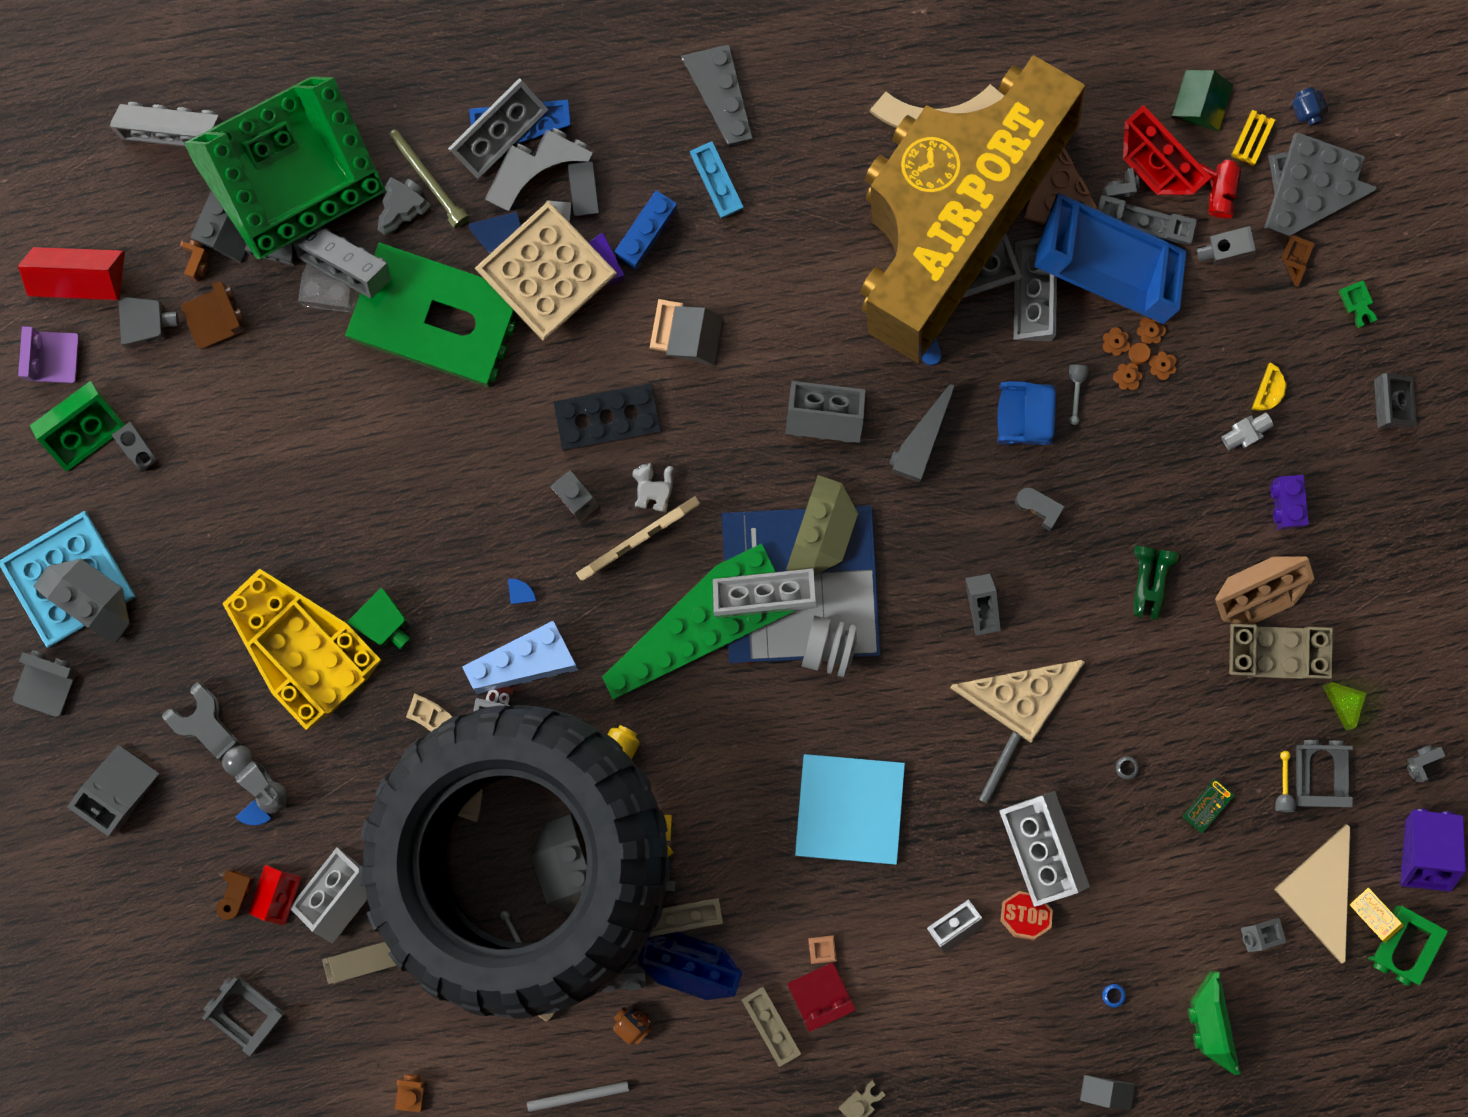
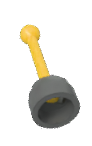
(1285, 802)

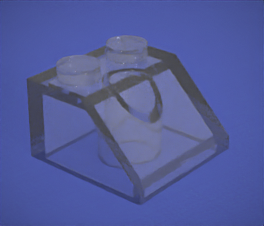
(324, 291)

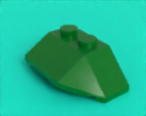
(1212, 1023)

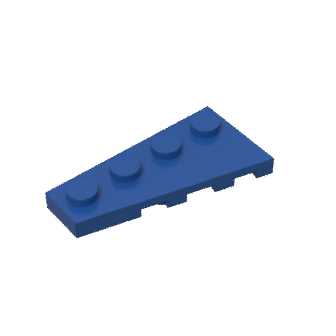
(556, 117)

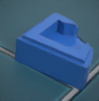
(520, 592)
(253, 815)

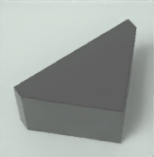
(1107, 1092)

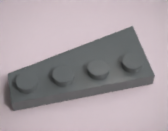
(719, 87)

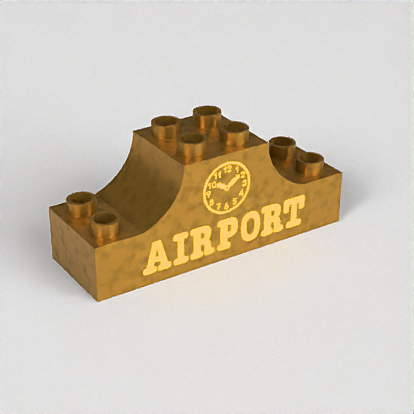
(955, 196)

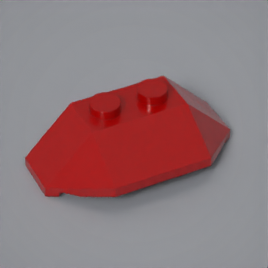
(1160, 157)

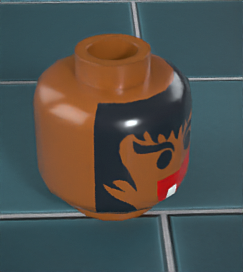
(631, 1025)

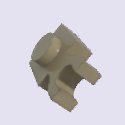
(859, 1104)

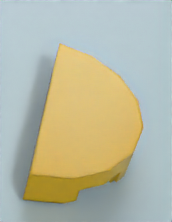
(1271, 389)

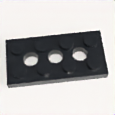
(619, 429)

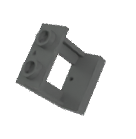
(1341, 774)
(216, 1014)

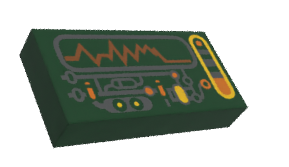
(1207, 806)

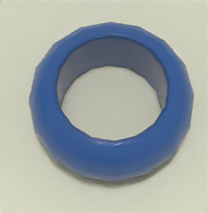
(1122, 999)

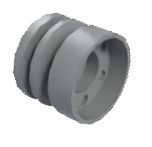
(829, 646)

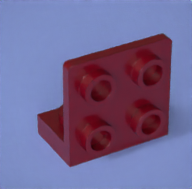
(821, 996)

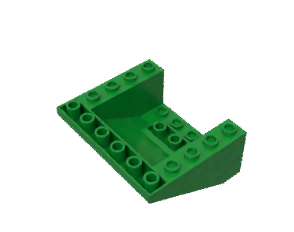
(287, 165)

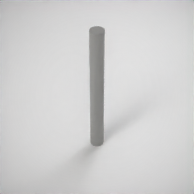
(577, 1096)

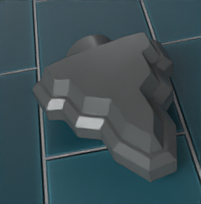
(401, 205)

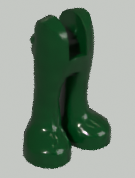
(1165, 561)

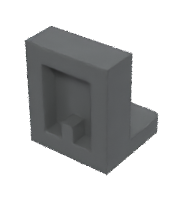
(1122, 190)
(1263, 935)

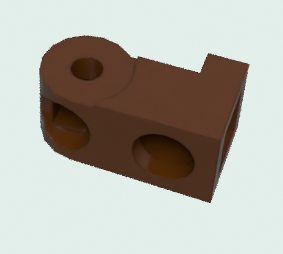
(235, 894)

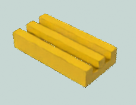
(1261, 119)

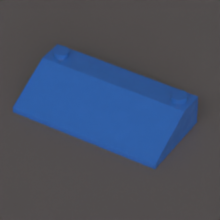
(1112, 259)

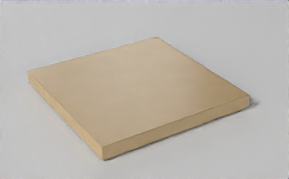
(546, 271)

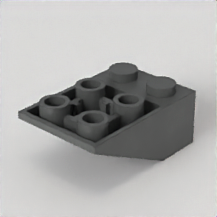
(113, 791)

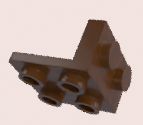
(213, 316)

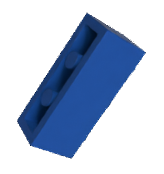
(646, 230)

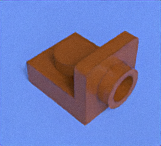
(410, 1093)

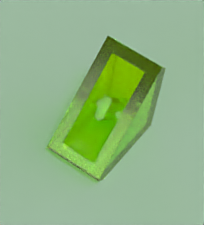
(1346, 703)

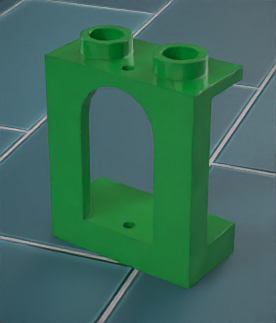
(1383, 955)

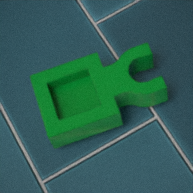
(1356, 300)

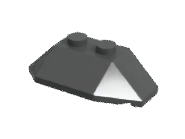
(86, 597)
(560, 864)

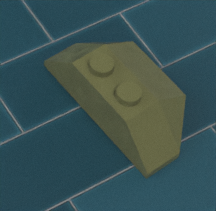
(824, 528)

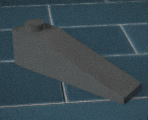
(916, 449)

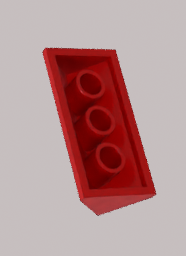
(73, 273)

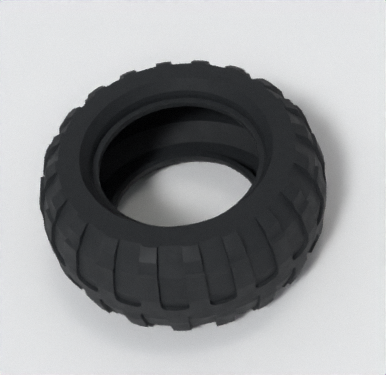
(410, 881)

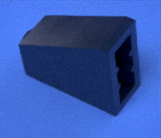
(494, 231)

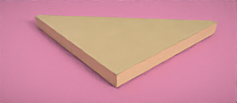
(1021, 698)
(1320, 892)

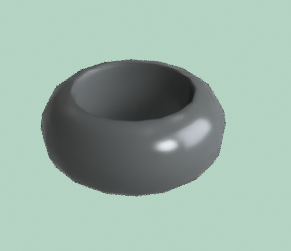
(1136, 767)

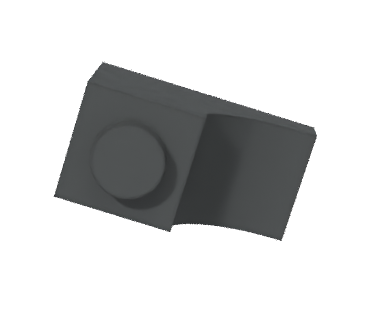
(983, 604)

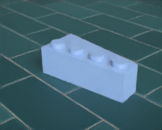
(521, 661)

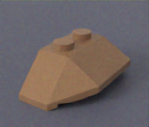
(1264, 589)

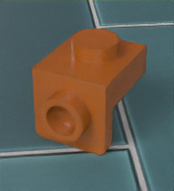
(197, 264)

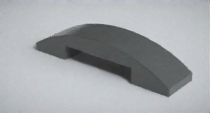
(1163, 226)

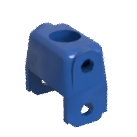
(1026, 414)

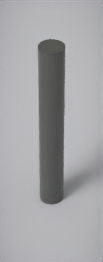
(1000, 768)

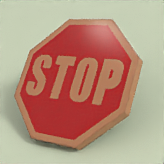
(1023, 918)

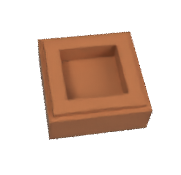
(822, 949)

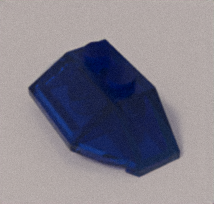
(690, 966)

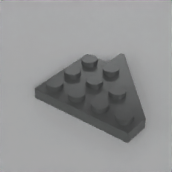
(1314, 184)

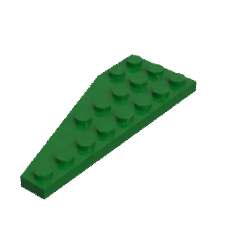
(691, 628)

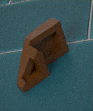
(1296, 257)

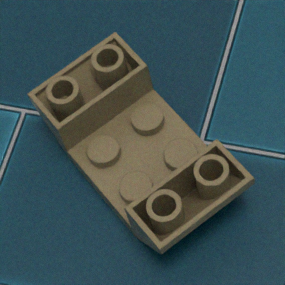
(1280, 652)

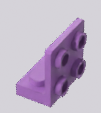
(48, 356)

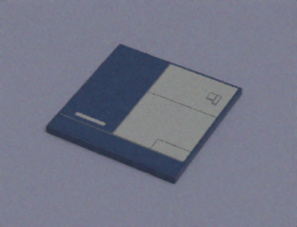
(842, 592)

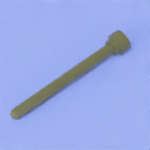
(456, 216)

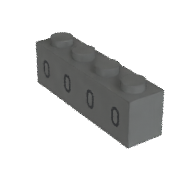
(343, 261)

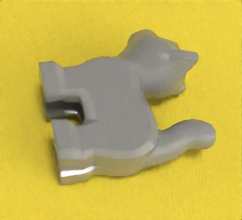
(649, 490)

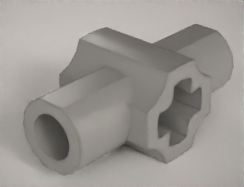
(1247, 431)

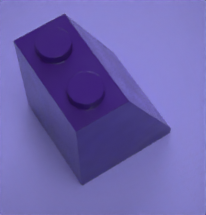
(1433, 850)

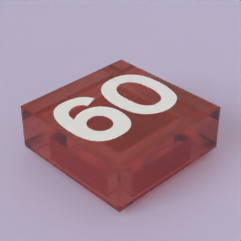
(500, 695)

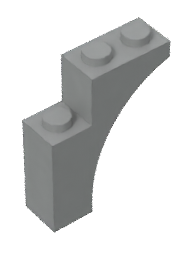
(521, 166)

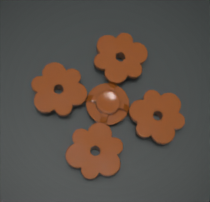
(1139, 353)

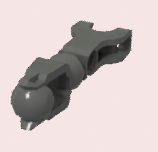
(235, 758)

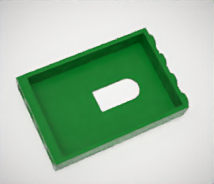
(397, 316)

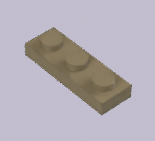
(688, 917)
(771, 1026)

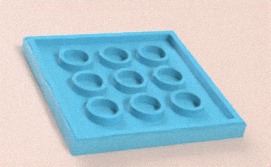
(67, 542)
(849, 809)

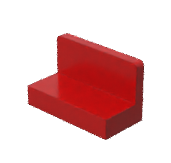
(274, 895)

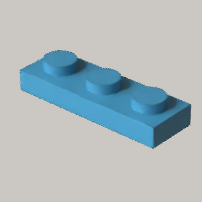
(716, 180)

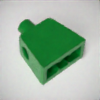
(381, 620)

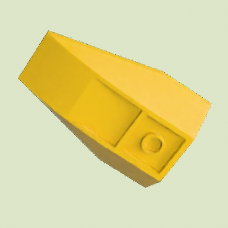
(299, 648)

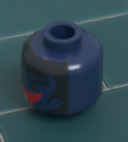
(1310, 106)

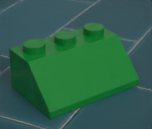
(77, 426)

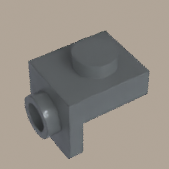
(1426, 755)

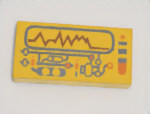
(1376, 915)

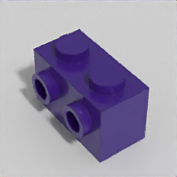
(1289, 502)

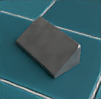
(956, 926)

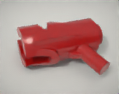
(1225, 188)

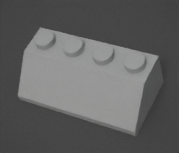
(161, 124)
(1044, 849)

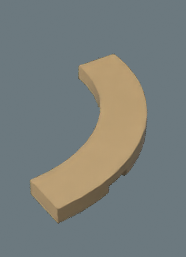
(893, 110)
(638, 538)
(431, 716)

